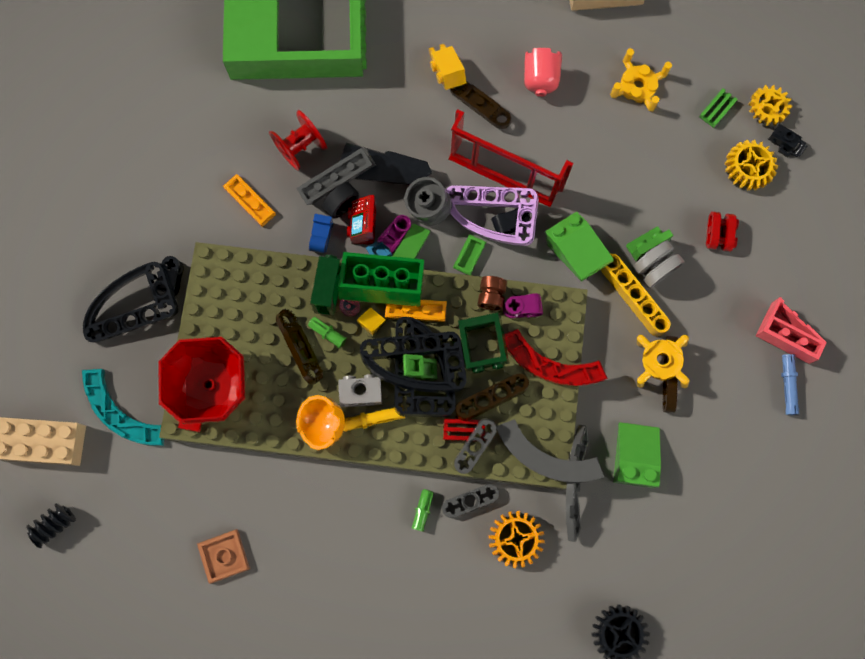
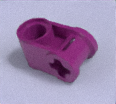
(393, 234)
(527, 306)

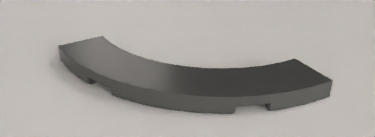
(545, 464)
(572, 503)

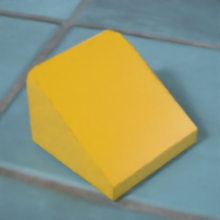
(371, 321)

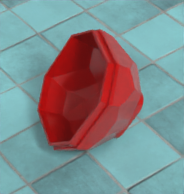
(187, 371)

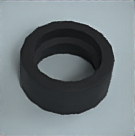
(340, 199)

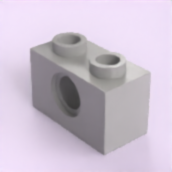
(349, 398)

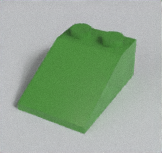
(578, 246)
(638, 455)

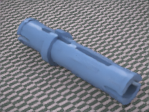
(790, 385)

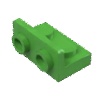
(647, 241)

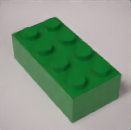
(381, 279)

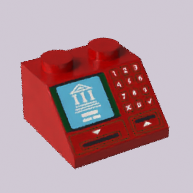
(362, 220)

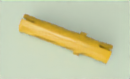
(369, 419)

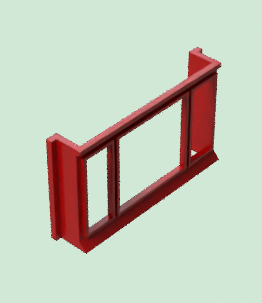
(457, 135)

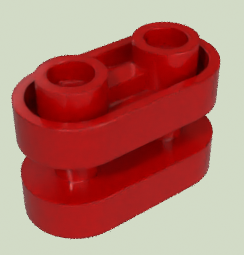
(730, 225)

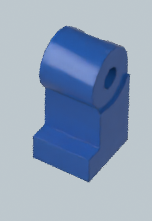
(320, 233)

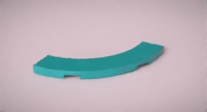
(112, 416)

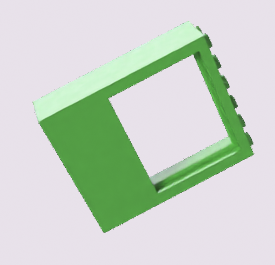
(253, 53)

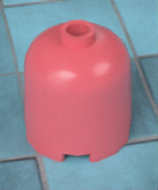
(542, 71)

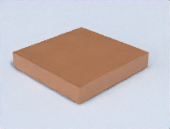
(223, 556)

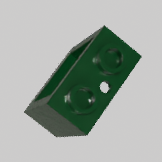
(325, 286)
(478, 323)

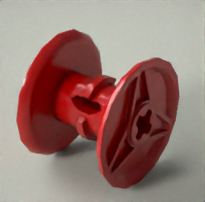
(298, 140)

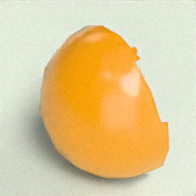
(320, 422)

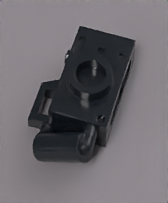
(787, 140)

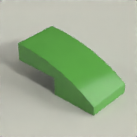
(419, 368)

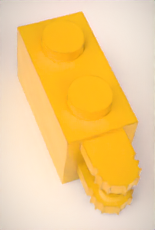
(447, 67)

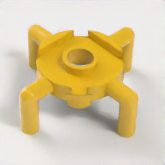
(646, 76)
(659, 371)

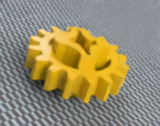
(770, 104)

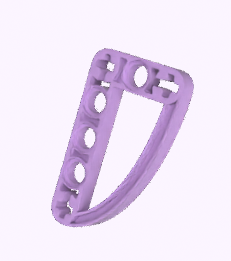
(499, 201)

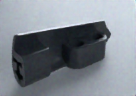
(390, 166)

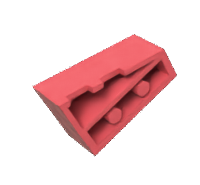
(789, 333)

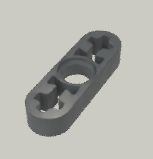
(461, 455)
(487, 500)

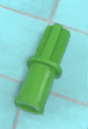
(327, 332)
(422, 510)

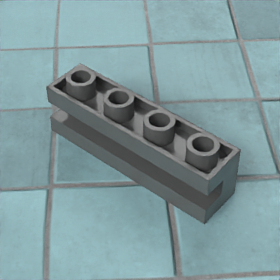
(341, 172)

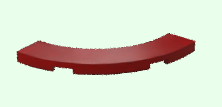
(551, 370)

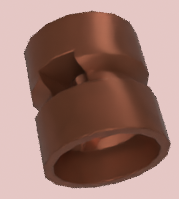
(492, 291)

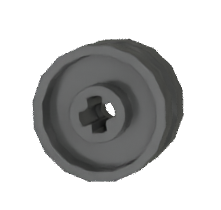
(428, 201)

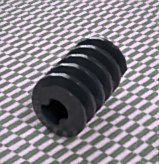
(50, 525)

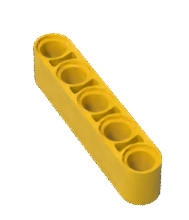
(644, 299)

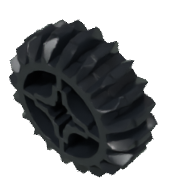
(636, 645)

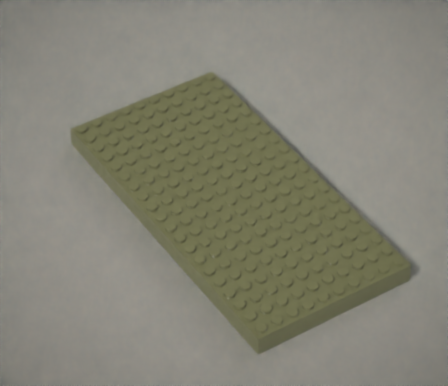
(243, 289)

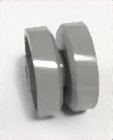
(657, 262)

